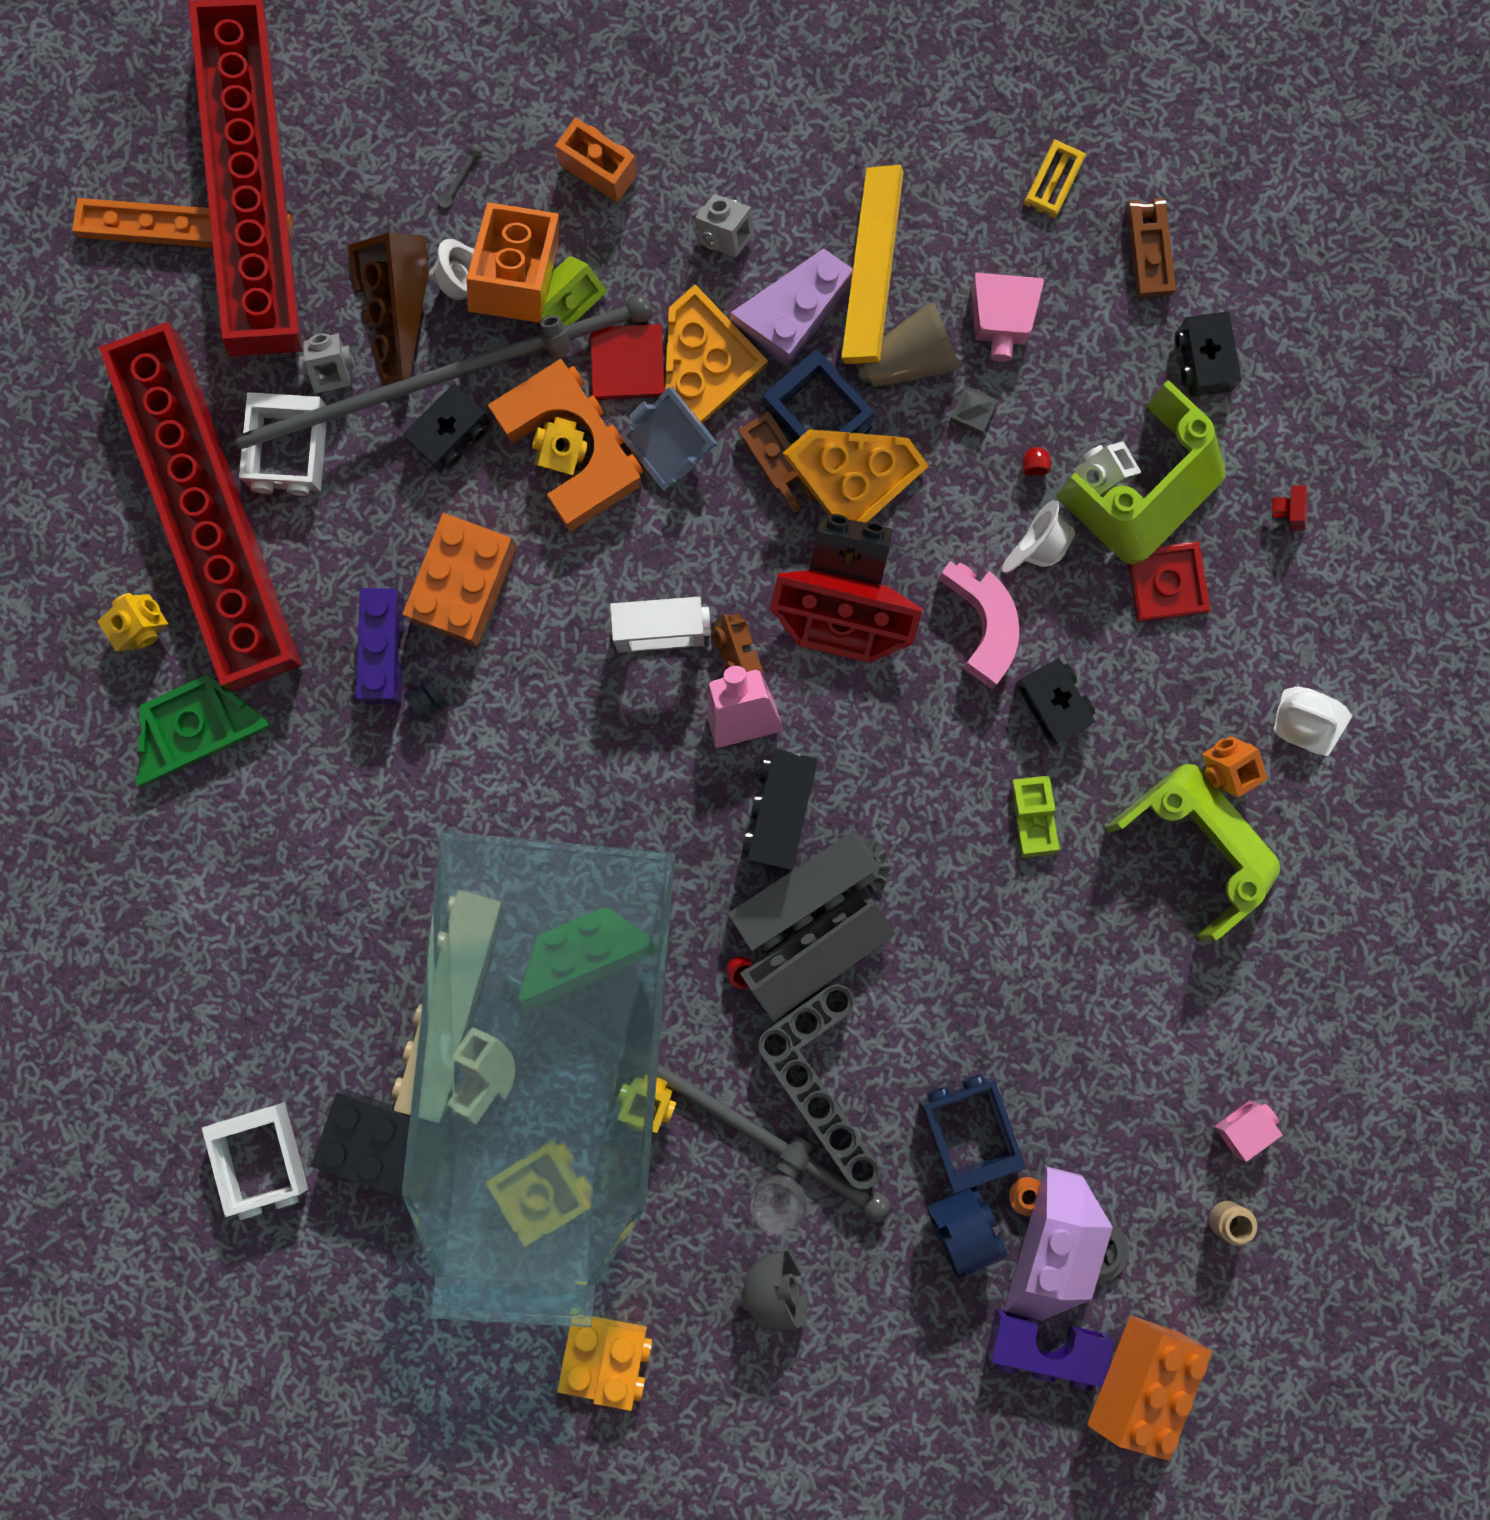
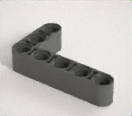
(812, 1087)

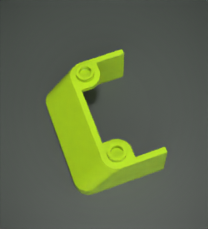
(1139, 525)
(1190, 793)

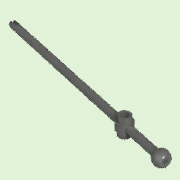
(552, 337)
(793, 1155)

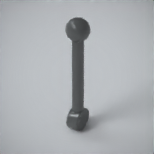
(445, 200)

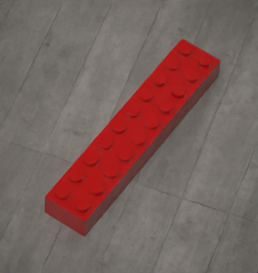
(245, 178)
(200, 507)

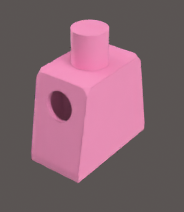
(1004, 310)
(741, 707)

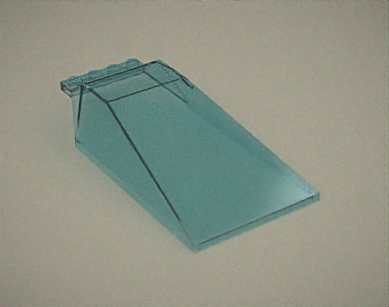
(535, 1071)

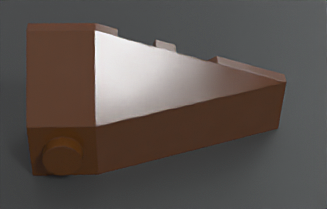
(393, 281)

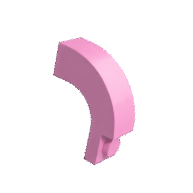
(997, 618)

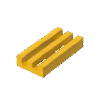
(1043, 204)

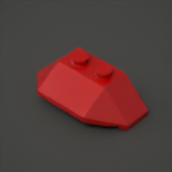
(844, 614)

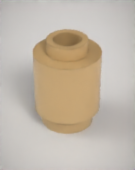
(1243, 1226)

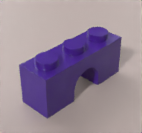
(377, 655)
(1081, 1359)

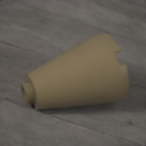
(913, 351)

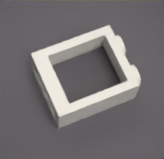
(282, 407)
(659, 624)
(224, 1170)

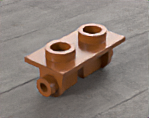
(729, 636)

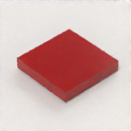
(627, 362)
(1170, 583)

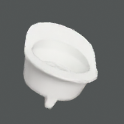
(452, 268)
(1045, 540)
(1310, 720)

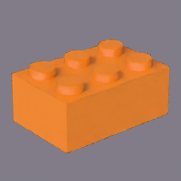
(513, 262)
(459, 579)
(1149, 1388)

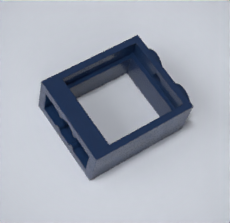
(800, 377)
(984, 1170)

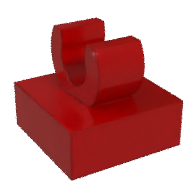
(1292, 508)

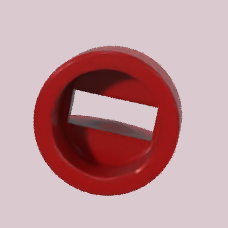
(1036, 462)
(734, 968)

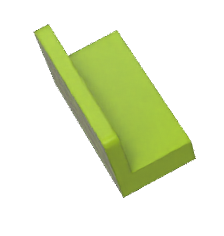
(572, 291)

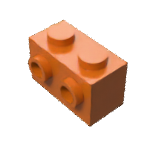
(596, 159)

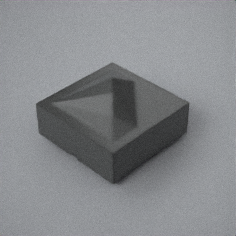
(973, 410)

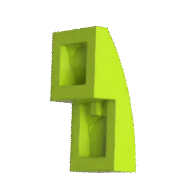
(1035, 816)

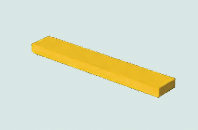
(872, 265)

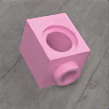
(1249, 1130)

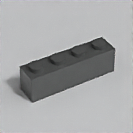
(803, 891)
(818, 954)

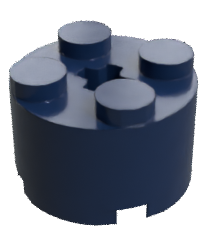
(966, 1232)

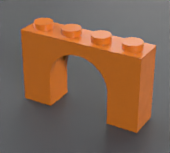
(559, 394)

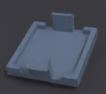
(667, 438)

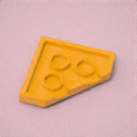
(707, 355)
(854, 470)

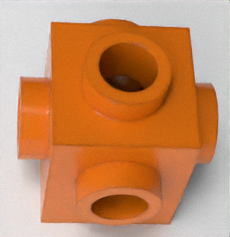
(1234, 766)

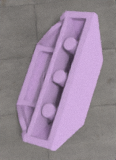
(1060, 1248)

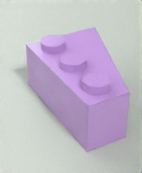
(794, 306)

